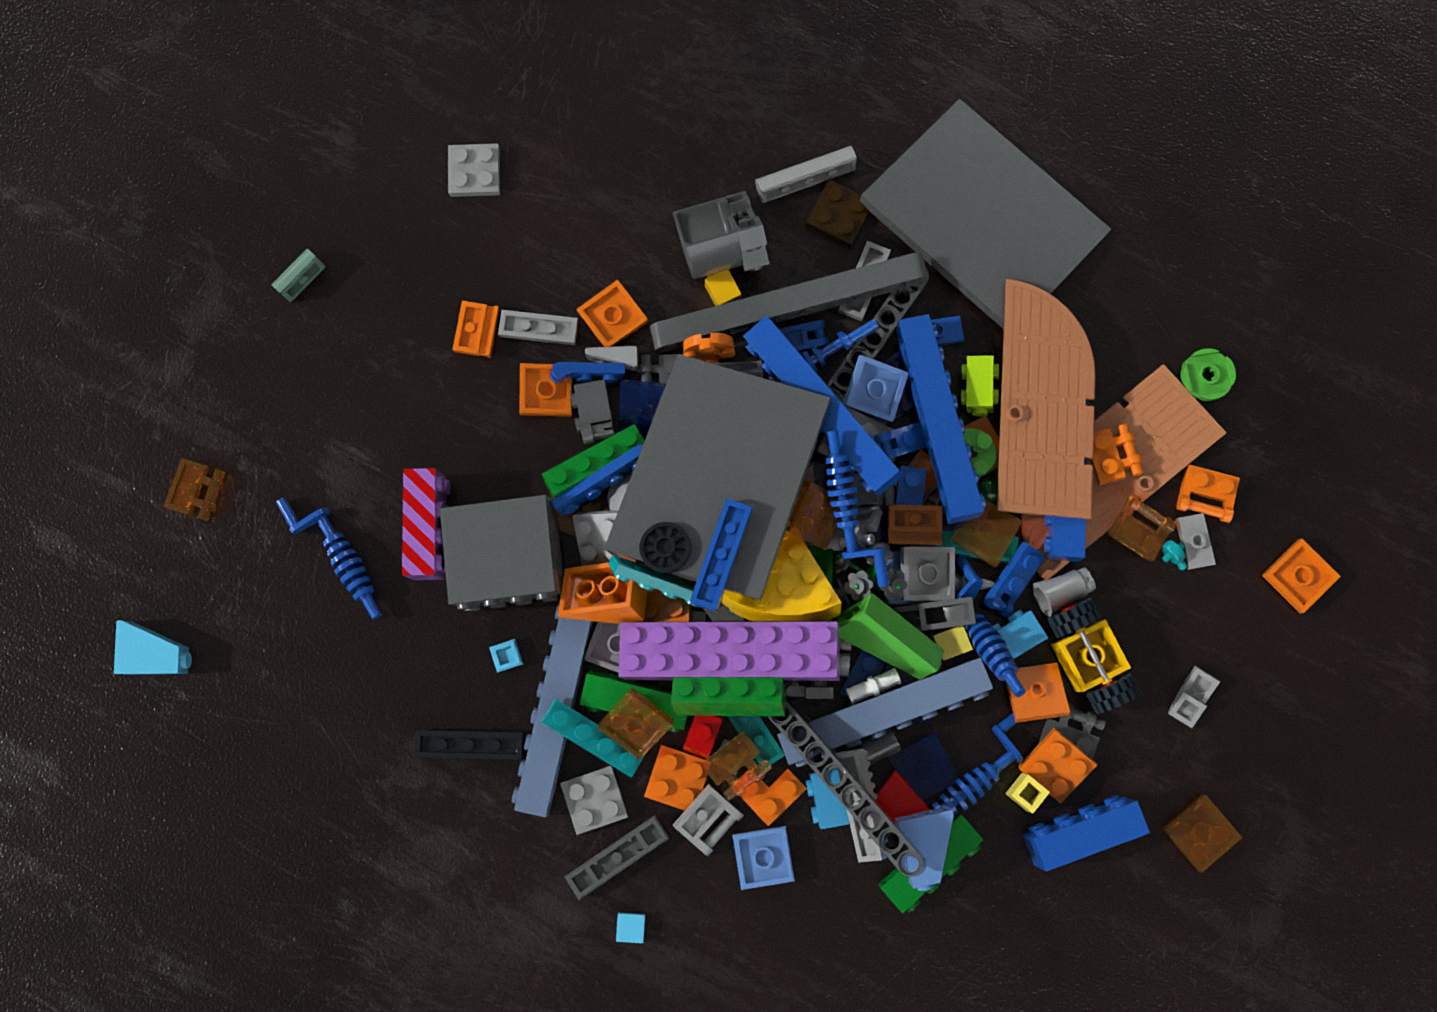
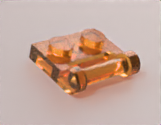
(1136, 534)

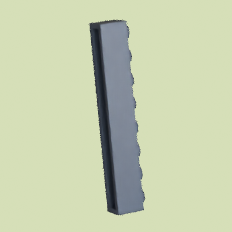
(895, 708)
(545, 745)

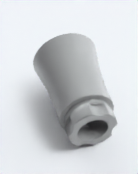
(1063, 590)

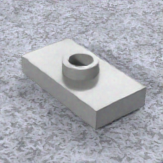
(1195, 538)

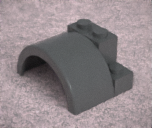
(710, 242)

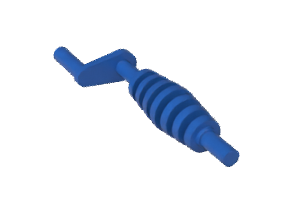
(844, 340)
(846, 512)
(344, 558)
(986, 639)
(981, 778)

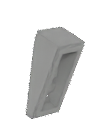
(620, 354)

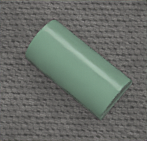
(298, 275)

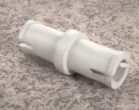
(873, 686)

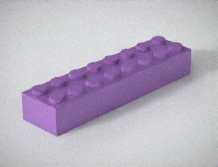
(730, 650)

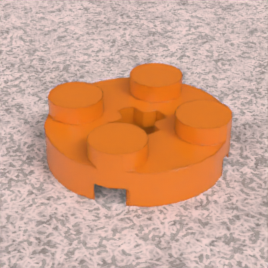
(709, 349)

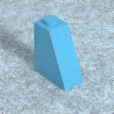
(147, 652)

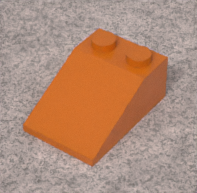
(599, 596)

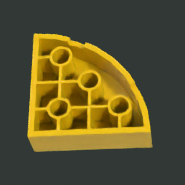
(794, 590)

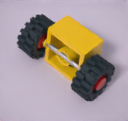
(1092, 656)

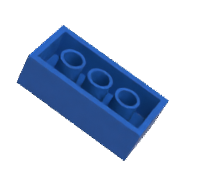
(1085, 833)

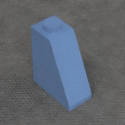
(930, 835)

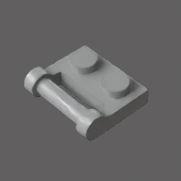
(702, 814)

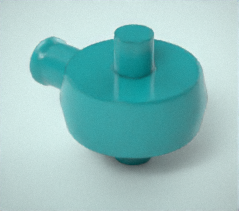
(1174, 553)

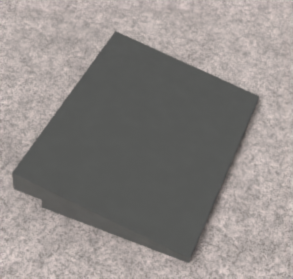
(982, 211)
(717, 441)

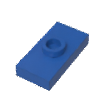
(949, 330)

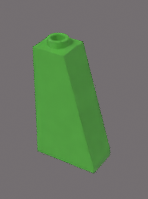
(889, 637)

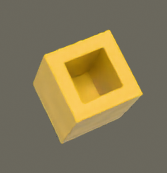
(722, 288)

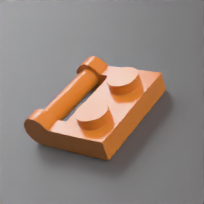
(1209, 485)

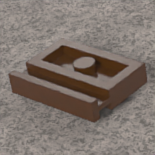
(914, 525)

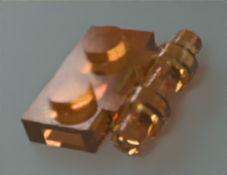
(187, 487)
(730, 759)

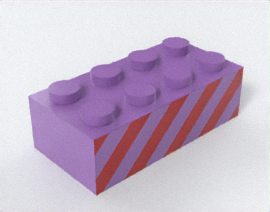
(422, 530)

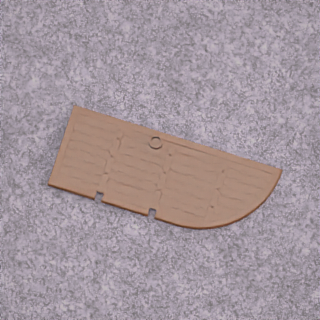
(1044, 407)
(1169, 435)

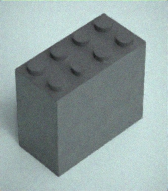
(502, 553)

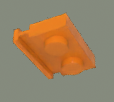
(476, 329)

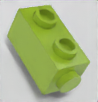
(980, 390)

